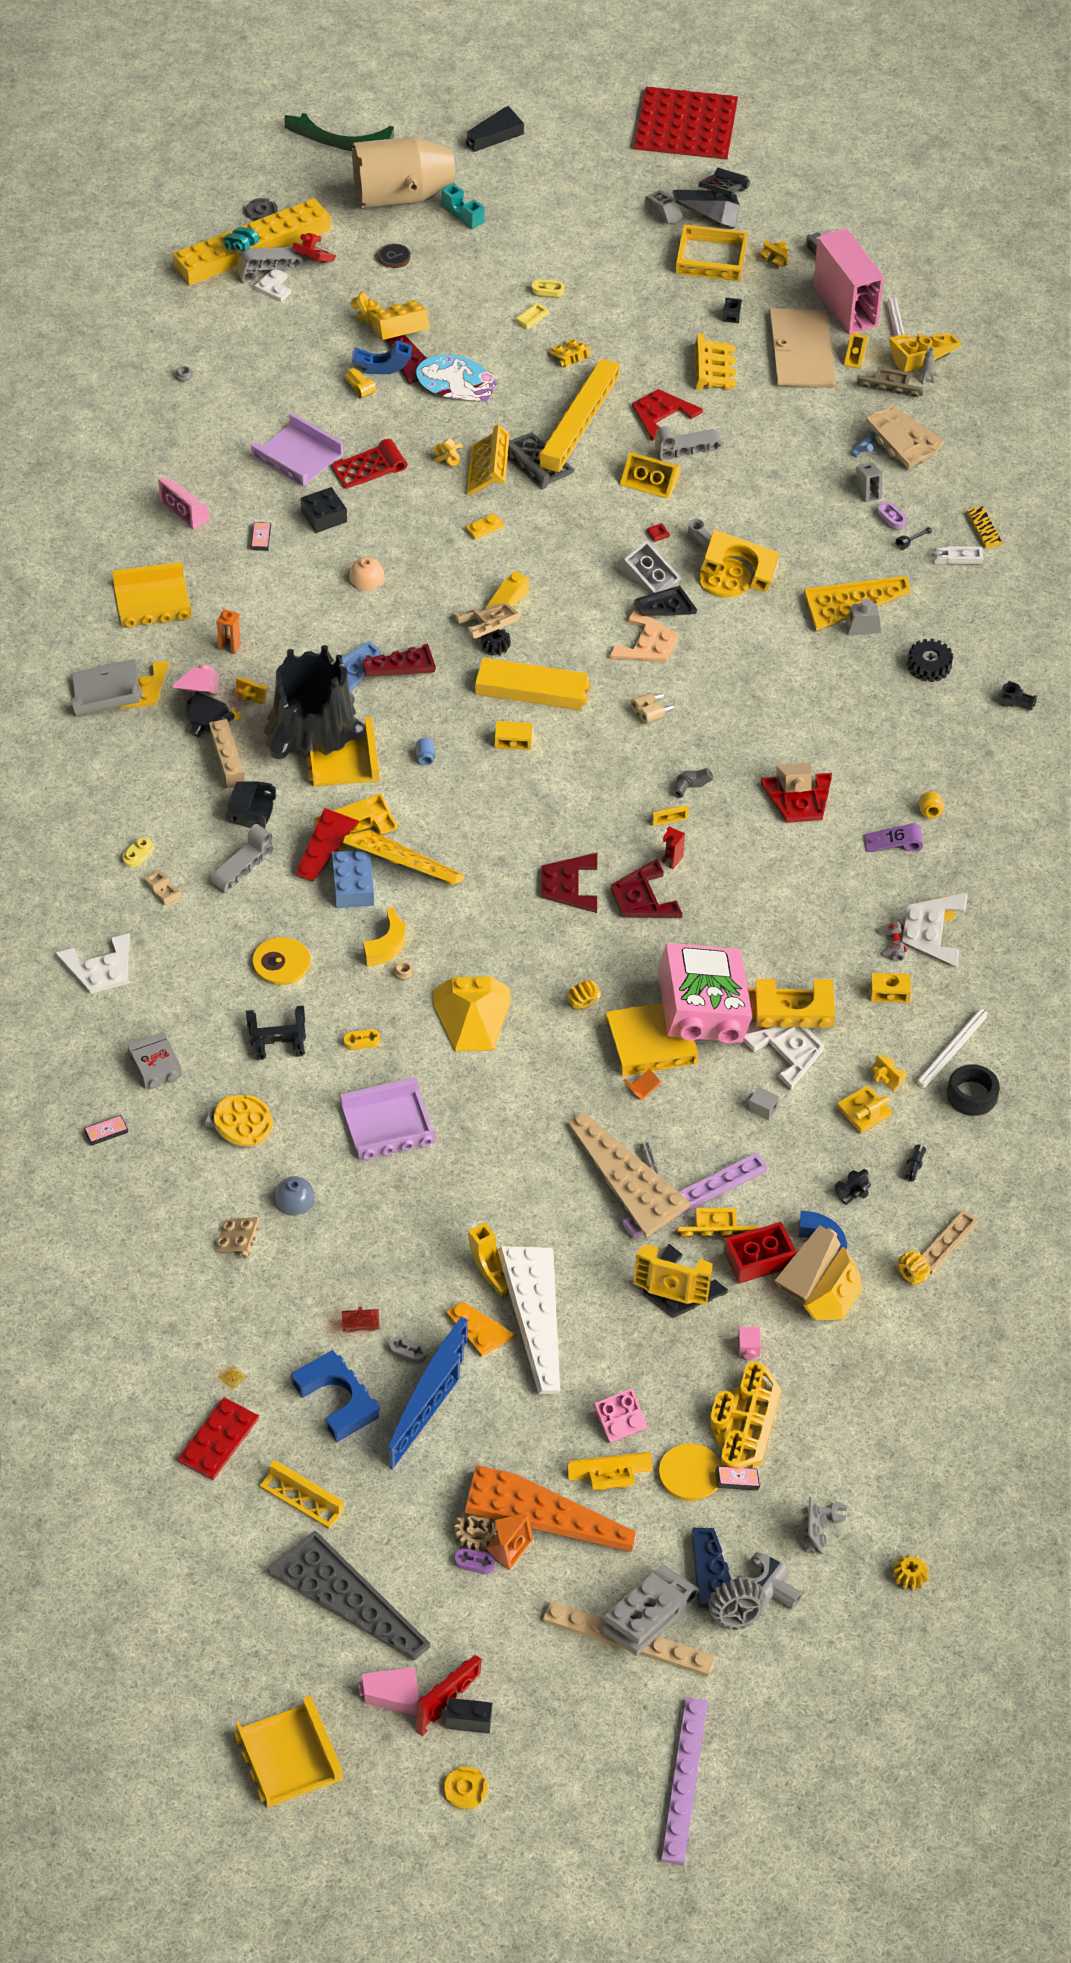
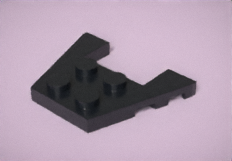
(676, 1308)

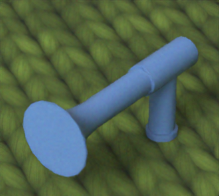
(864, 446)

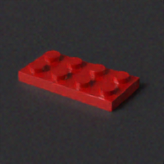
(218, 1438)

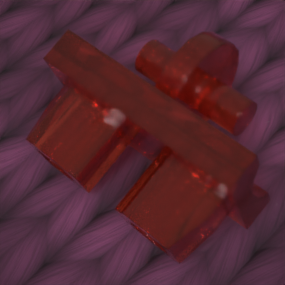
(360, 1320)

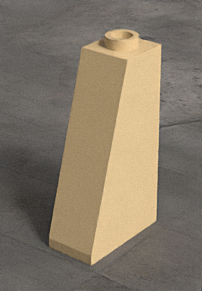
(809, 1264)

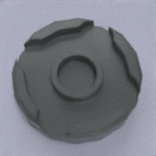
(260, 208)

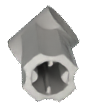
(699, 533)

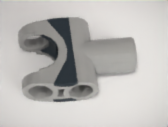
(773, 1580)

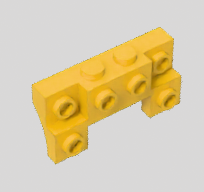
(370, 813)

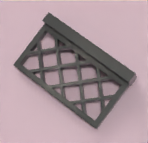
(529, 465)

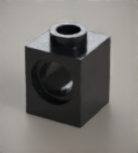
(732, 310)

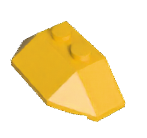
(836, 1289)

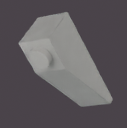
(665, 206)

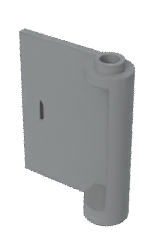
(106, 687)

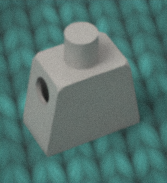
(867, 476)
(863, 618)

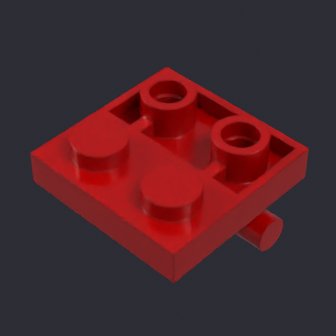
(309, 248)

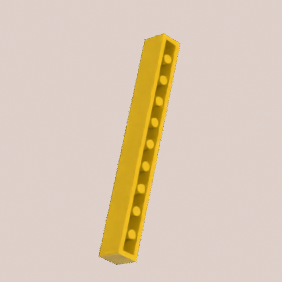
(579, 415)

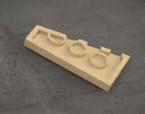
(919, 432)

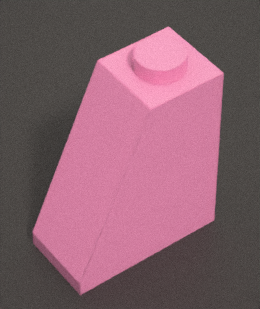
(391, 1690)

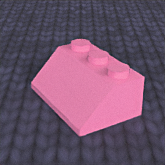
(182, 503)
(200, 679)

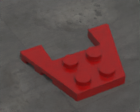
(660, 405)
(799, 805)

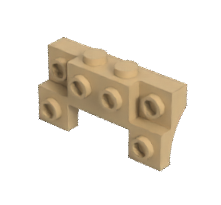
(896, 440)

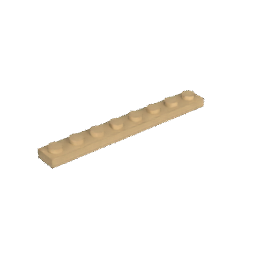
(658, 1649)

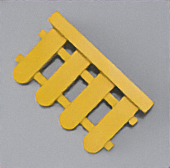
(711, 359)

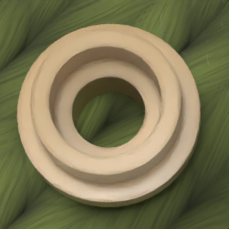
(404, 966)

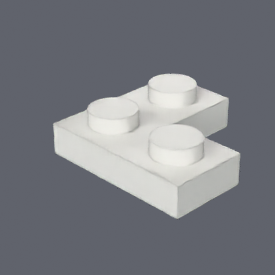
(272, 285)

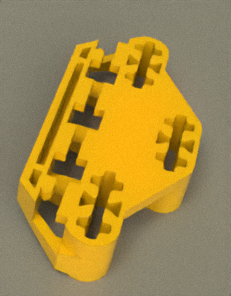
(742, 1412)

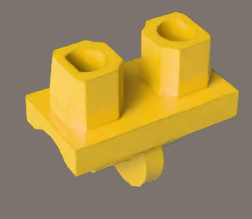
(778, 250)
(366, 306)
(447, 451)
(250, 691)
(886, 1072)

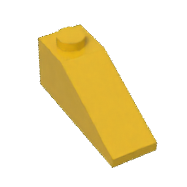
(511, 590)

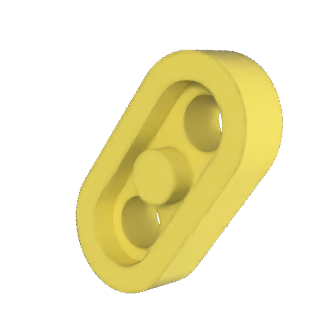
(548, 288)
(140, 850)

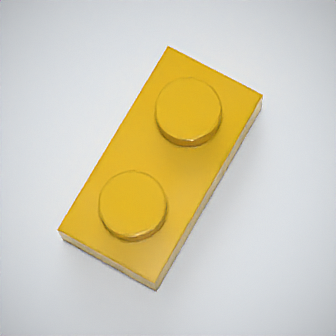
(484, 526)

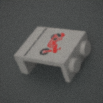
(155, 1060)

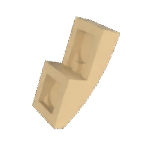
(161, 886)

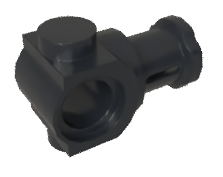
(1014, 696)

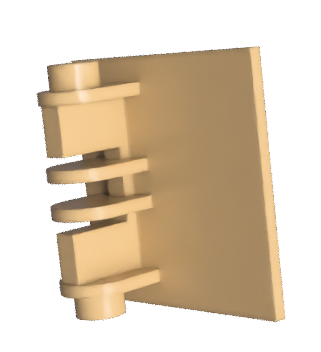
(238, 1236)

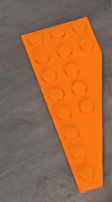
(506, 1494)

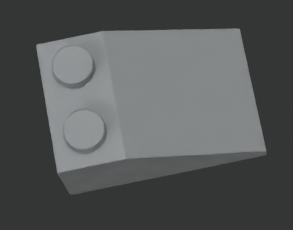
(649, 569)

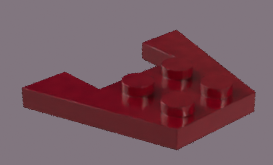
(561, 882)
(637, 898)

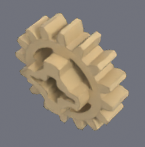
(477, 1531)

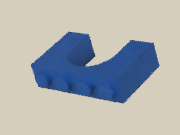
(332, 1370)

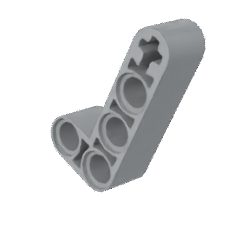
(266, 259)
(687, 444)
(241, 864)

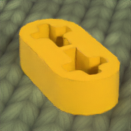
(362, 1039)

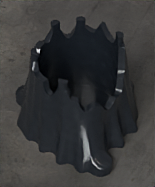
(311, 706)

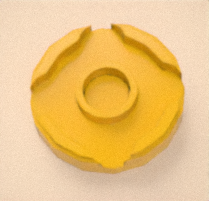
(464, 1794)

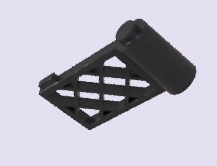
(725, 182)

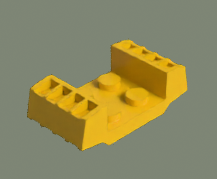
(672, 1279)

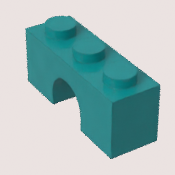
(470, 213)

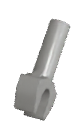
(831, 1512)

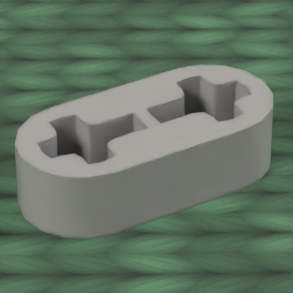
(408, 1349)

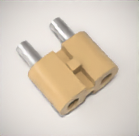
(648, 708)

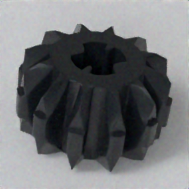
(496, 642)

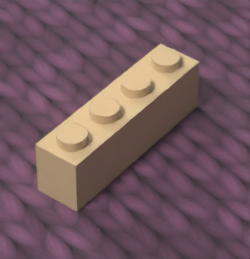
(226, 752)

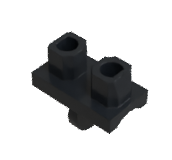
(855, 1186)

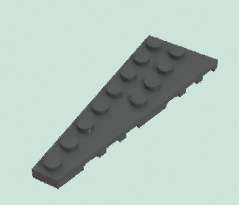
(331, 1581)

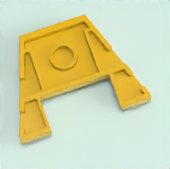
(151, 685)

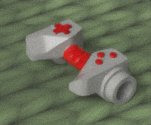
(897, 948)

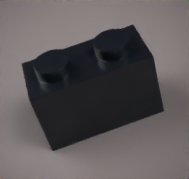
(469, 1715)

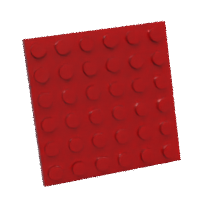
(686, 122)

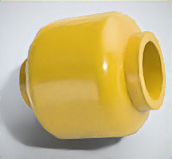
(931, 804)

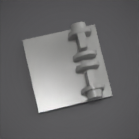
(814, 1528)

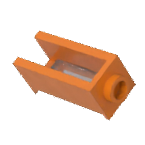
(228, 630)

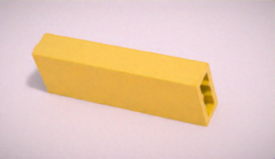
(532, 683)

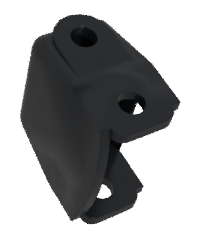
(250, 803)

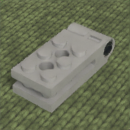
(649, 1609)

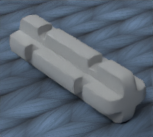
(649, 1157)

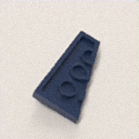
(709, 1564)

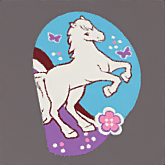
(456, 378)

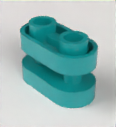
(241, 239)

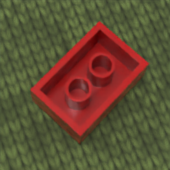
(759, 1252)

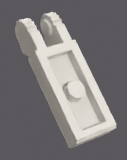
(958, 555)

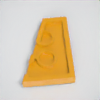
(483, 1332)

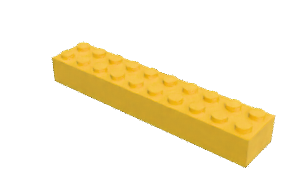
(274, 231)

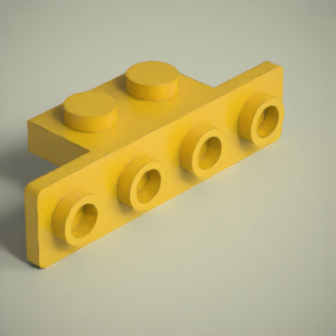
(715, 1221)
(610, 1470)

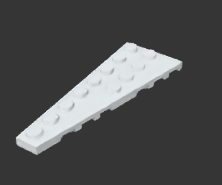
(532, 1291)

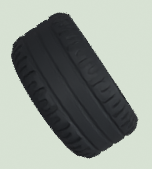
(973, 1105)

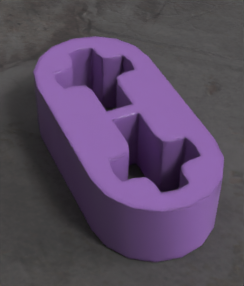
(474, 1561)

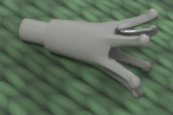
(928, 366)

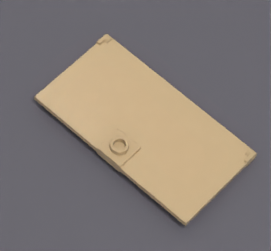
(802, 348)

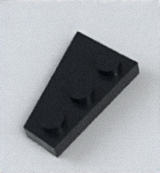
(666, 602)

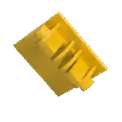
(570, 352)

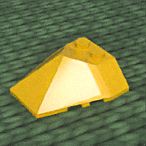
(472, 1011)

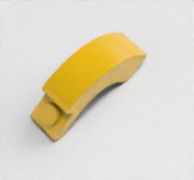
(389, 946)
(485, 1253)

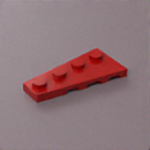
(325, 839)
(432, 1704)

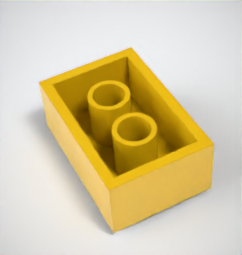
(399, 319)

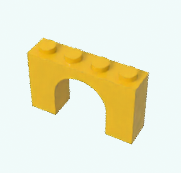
(761, 558)
(773, 1014)

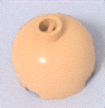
(366, 574)

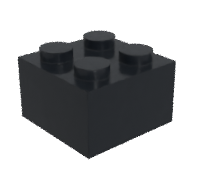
(323, 509)

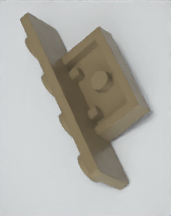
(892, 380)

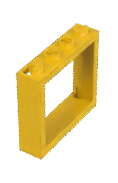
(710, 269)

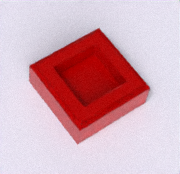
(658, 532)

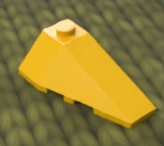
(910, 351)

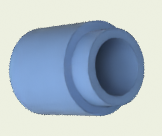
(425, 751)

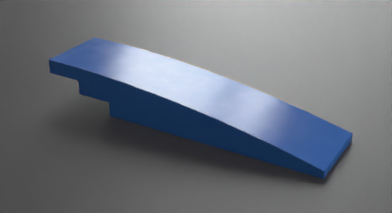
(431, 1390)

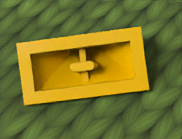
(670, 814)

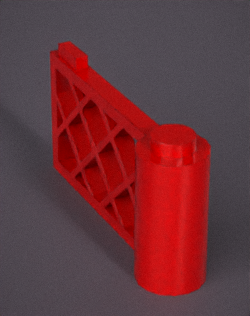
(388, 456)

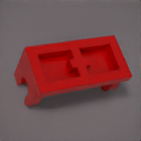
(674, 846)

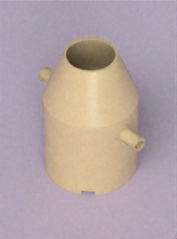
(400, 170)

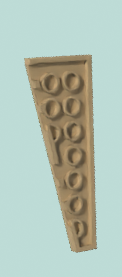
(640, 1189)

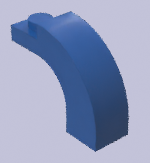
(383, 363)
(810, 1221)

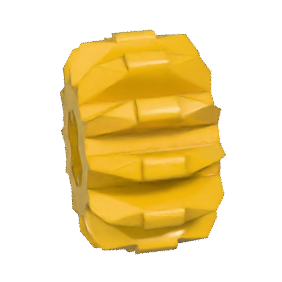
(583, 994)
(913, 1267)
(910, 1571)

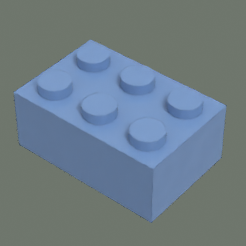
(353, 878)

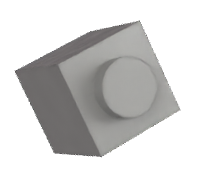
(763, 1103)

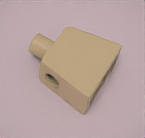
(796, 777)

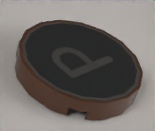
(394, 255)

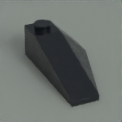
(710, 204)

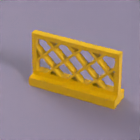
(496, 460)

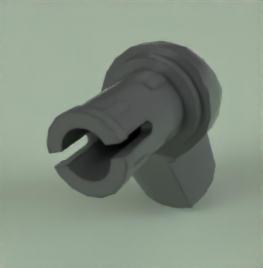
(691, 779)

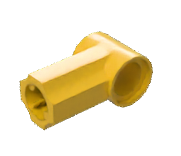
(360, 384)

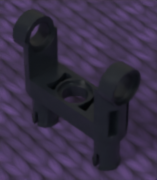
(265, 1035)

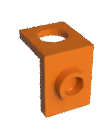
(644, 1084)

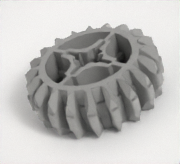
(737, 1603)

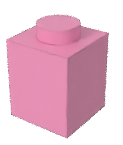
(749, 1342)

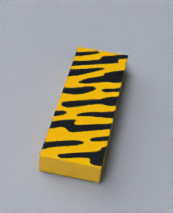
(984, 527)

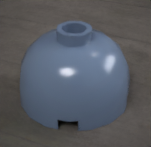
(294, 1196)

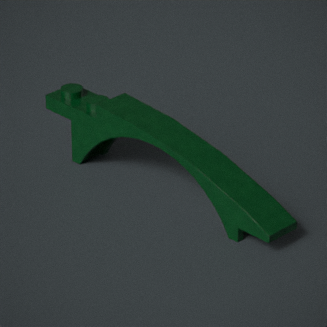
(306, 128)

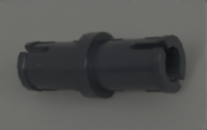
(914, 1163)

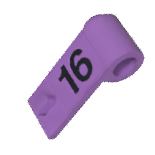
(906, 835)

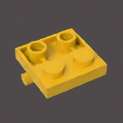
(865, 1108)

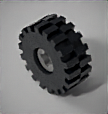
(932, 669)

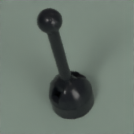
(906, 541)

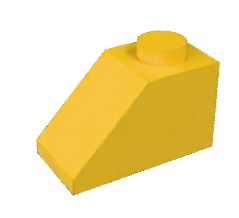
(856, 350)

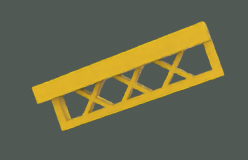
(305, 1487)

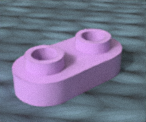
(894, 518)

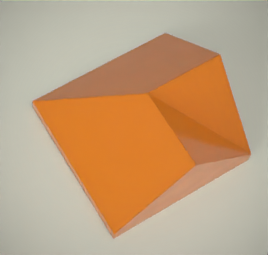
(511, 1540)

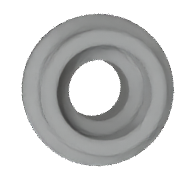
(184, 373)

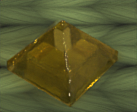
(233, 1377)

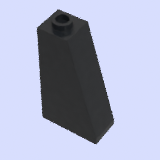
(495, 129)

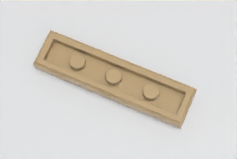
(949, 1239)

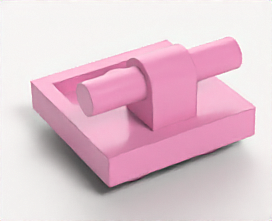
(619, 1415)

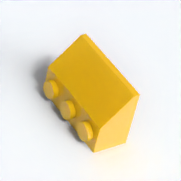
(650, 475)

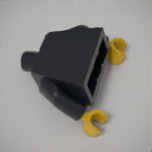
(204, 709)

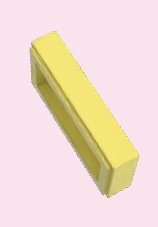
(531, 315)

